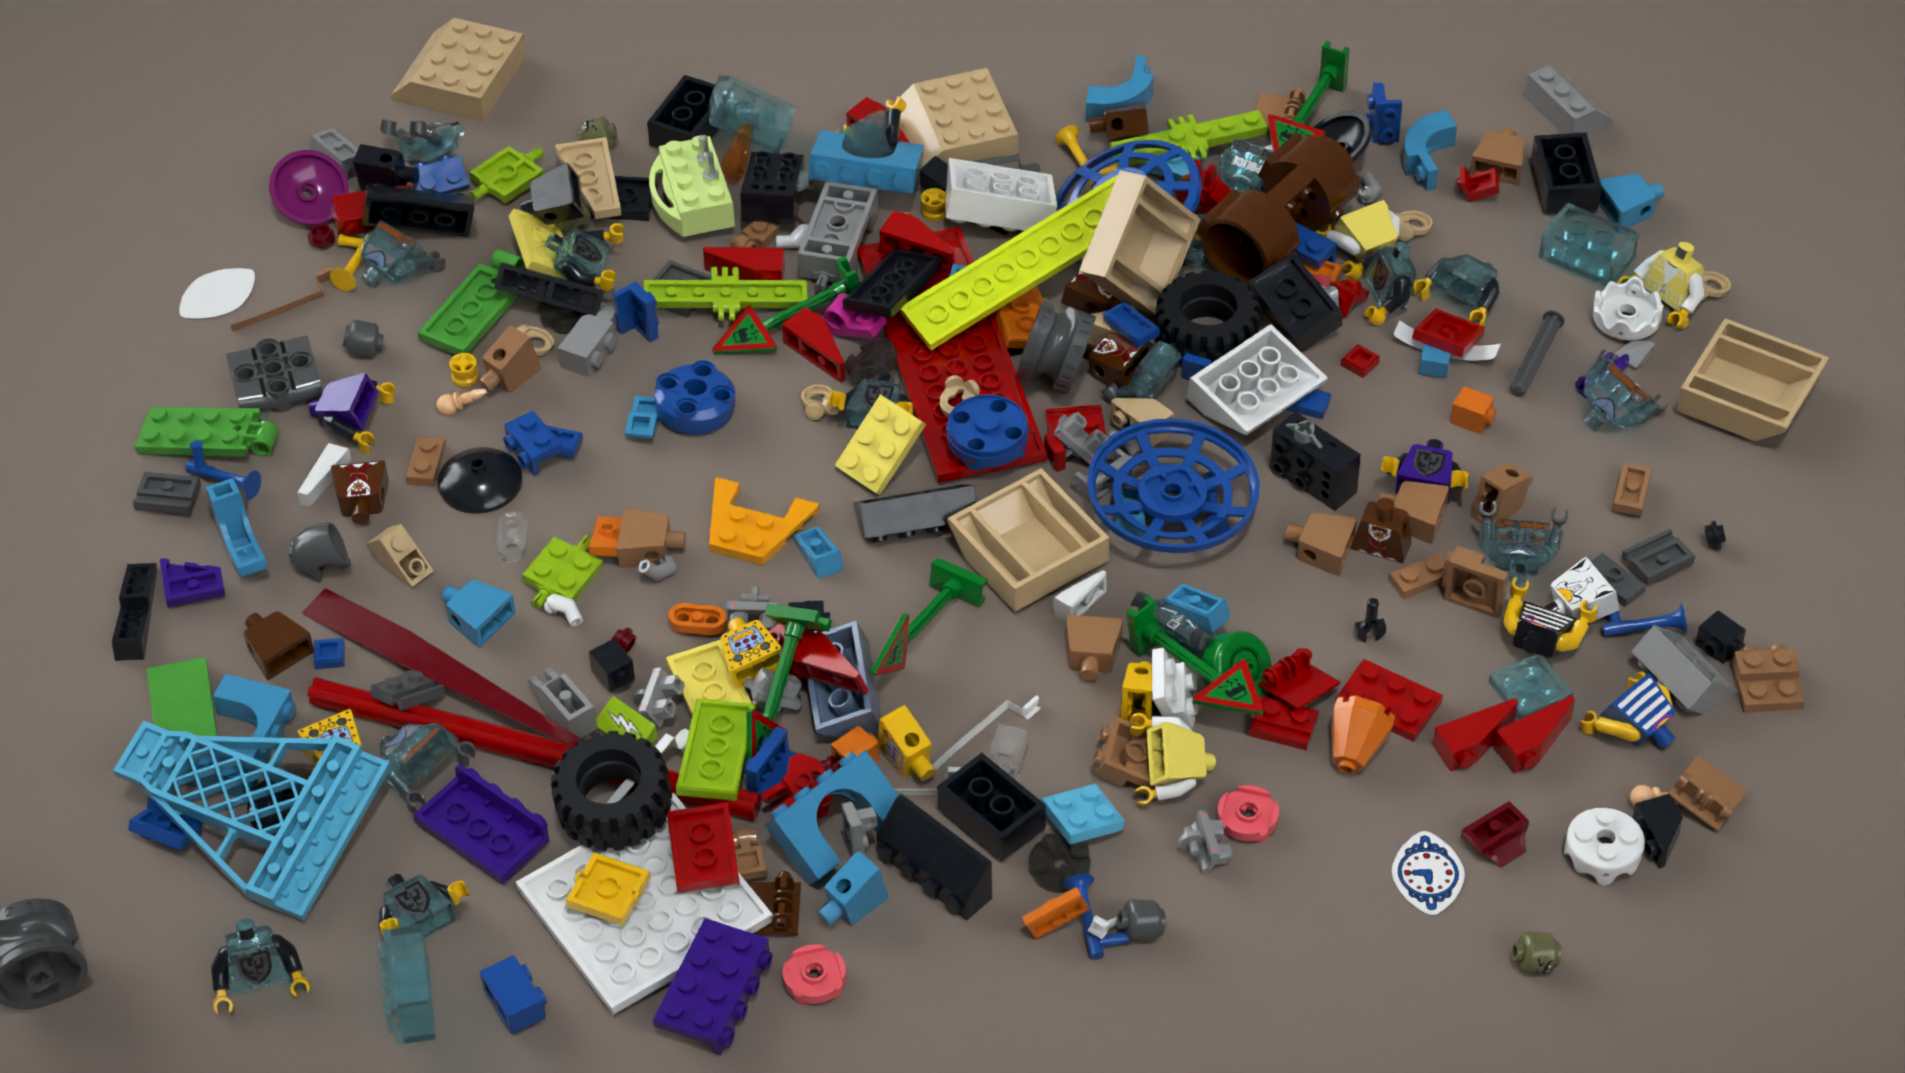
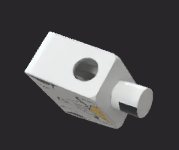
(1581, 584)

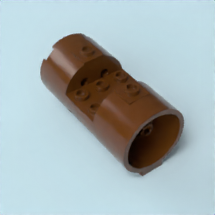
(1303, 183)

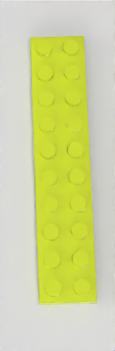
(1007, 270)

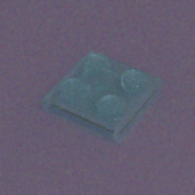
(1531, 683)

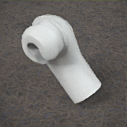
(793, 240)
(565, 605)

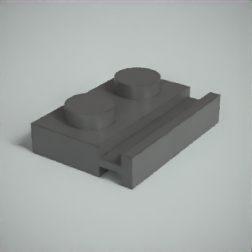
(166, 493)
(1658, 557)
(407, 690)

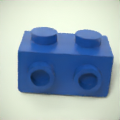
(1383, 115)
(443, 176)
(1315, 248)
(636, 310)
(530, 441)
(769, 763)
(157, 826)

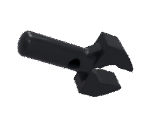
(1371, 622)

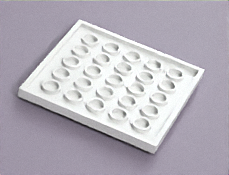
(649, 948)

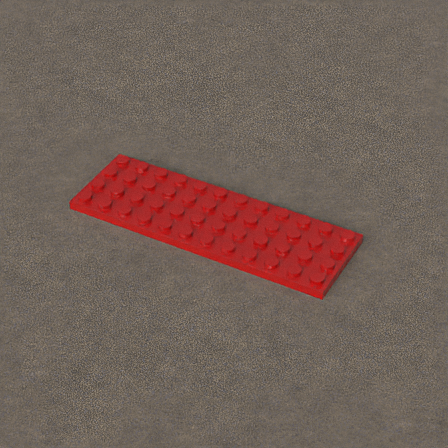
(972, 354)

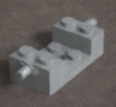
(824, 243)

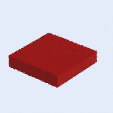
(1448, 332)

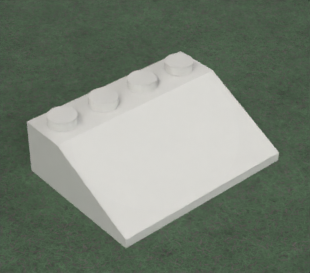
(997, 195)
(1254, 382)

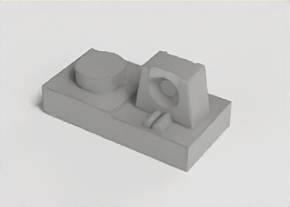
(854, 827)

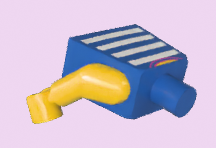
(1635, 713)

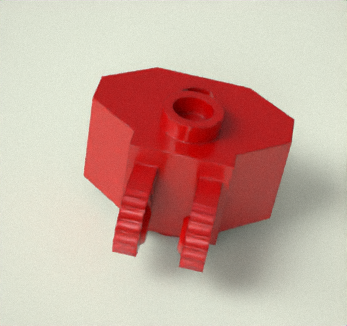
(1212, 188)
(800, 772)

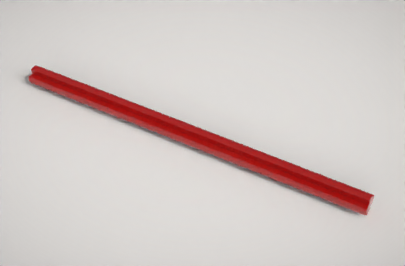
(487, 736)

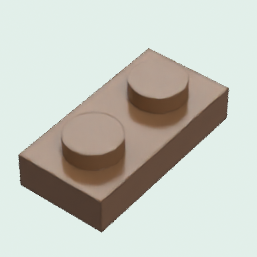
(425, 461)
(1632, 489)
(1418, 576)

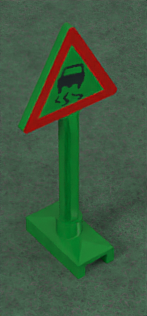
(1333, 76)
(751, 334)
(952, 583)
(796, 621)
(1227, 691)

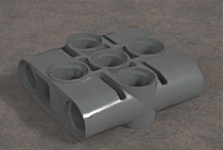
(275, 374)

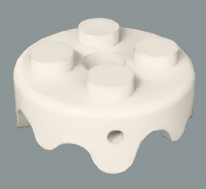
(1631, 299)
(1600, 859)

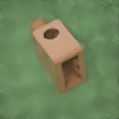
(1501, 152)
(509, 361)
(1506, 487)
(1424, 506)
(646, 537)
(1324, 541)
(1093, 644)

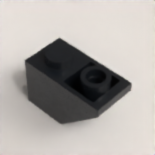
(1660, 825)

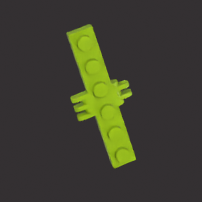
(1197, 137)
(727, 293)

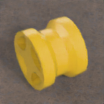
(933, 204)
(464, 370)

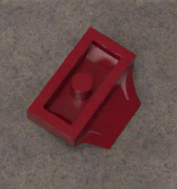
(1498, 834)

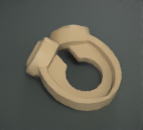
(1407, 230)
(1718, 278)
(535, 332)
(954, 386)
(816, 409)

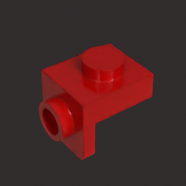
(1479, 184)
(1349, 293)

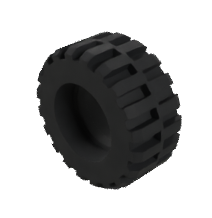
(1207, 296)
(617, 822)

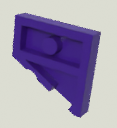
(190, 582)

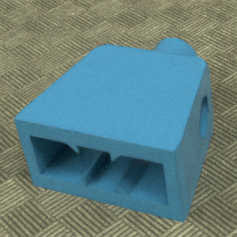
(1629, 199)
(478, 610)
(853, 891)

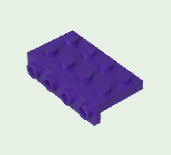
(483, 824)
(714, 984)

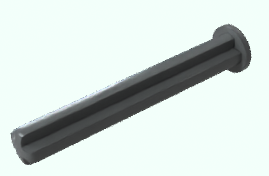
(1536, 352)

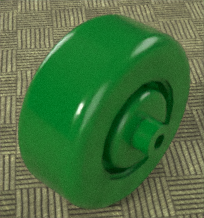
(1231, 647)

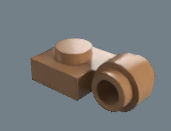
(756, 235)
(749, 854)

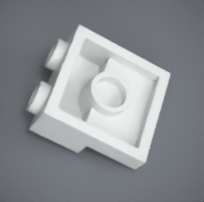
(1173, 687)

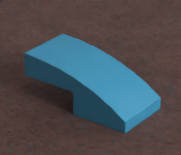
(642, 419)

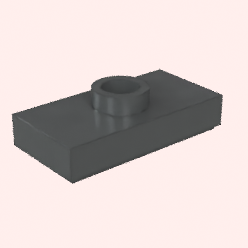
(1624, 583)

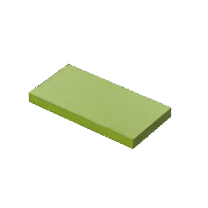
(715, 750)

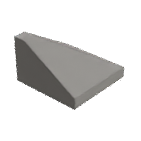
(1638, 352)

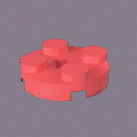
(1248, 828)
(814, 990)

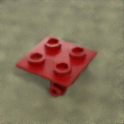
(1297, 680)

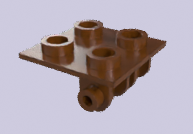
(783, 902)

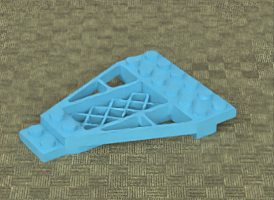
(308, 838)

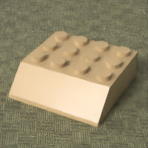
(463, 69)
(958, 118)
(1139, 242)
(1750, 382)
(1029, 539)

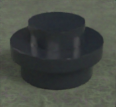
(1715, 535)

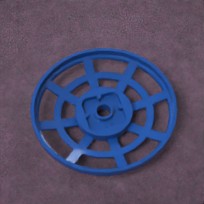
(1194, 186)
(1175, 478)

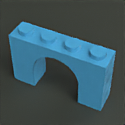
(893, 173)
(255, 703)
(797, 827)

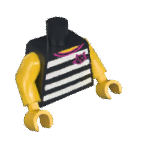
(1542, 629)

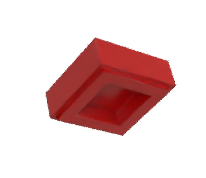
(1360, 360)
(1055, 452)

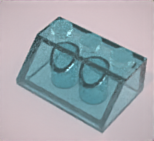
(739, 103)

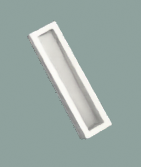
(321, 474)

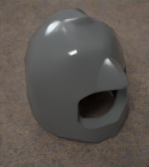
(317, 548)

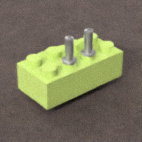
(692, 186)

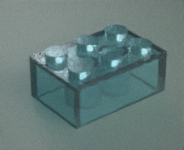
(1588, 244)
(407, 985)

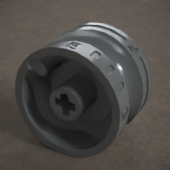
(1056, 345)
(38, 954)

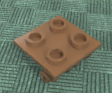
(1281, 106)
(1707, 792)

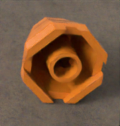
(1358, 732)

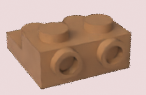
(1473, 583)
(1767, 679)
(1122, 755)

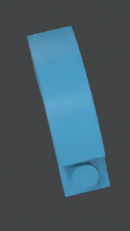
(1135, 90)
(1424, 137)
(235, 528)

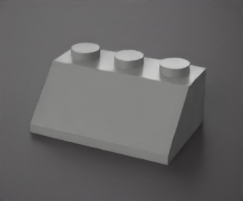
(1564, 103)
(1683, 670)

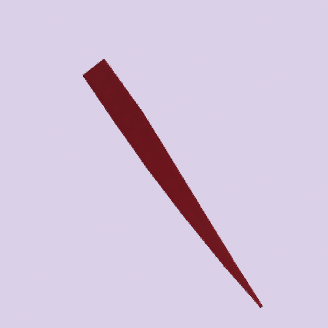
(419, 655)

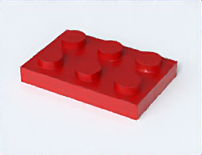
(1404, 698)
(703, 847)

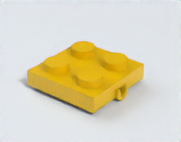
(608, 888)

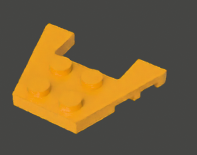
(751, 533)

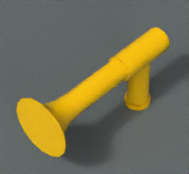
(1068, 137)
(344, 278)

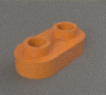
(697, 619)

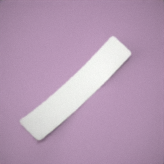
(1476, 353)

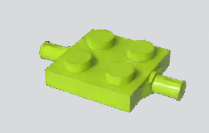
(506, 174)
(562, 570)

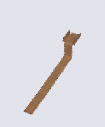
(322, 276)

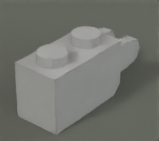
(589, 342)
(565, 703)

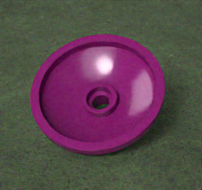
(310, 173)

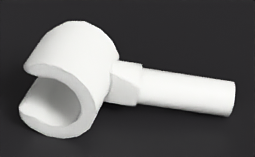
(1100, 926)

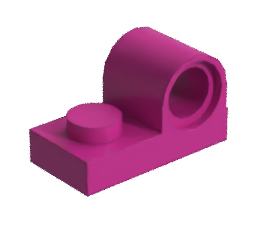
(851, 323)

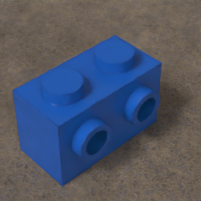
(513, 994)

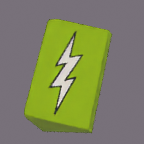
(622, 718)

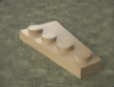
(597, 180)

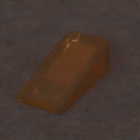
(737, 154)

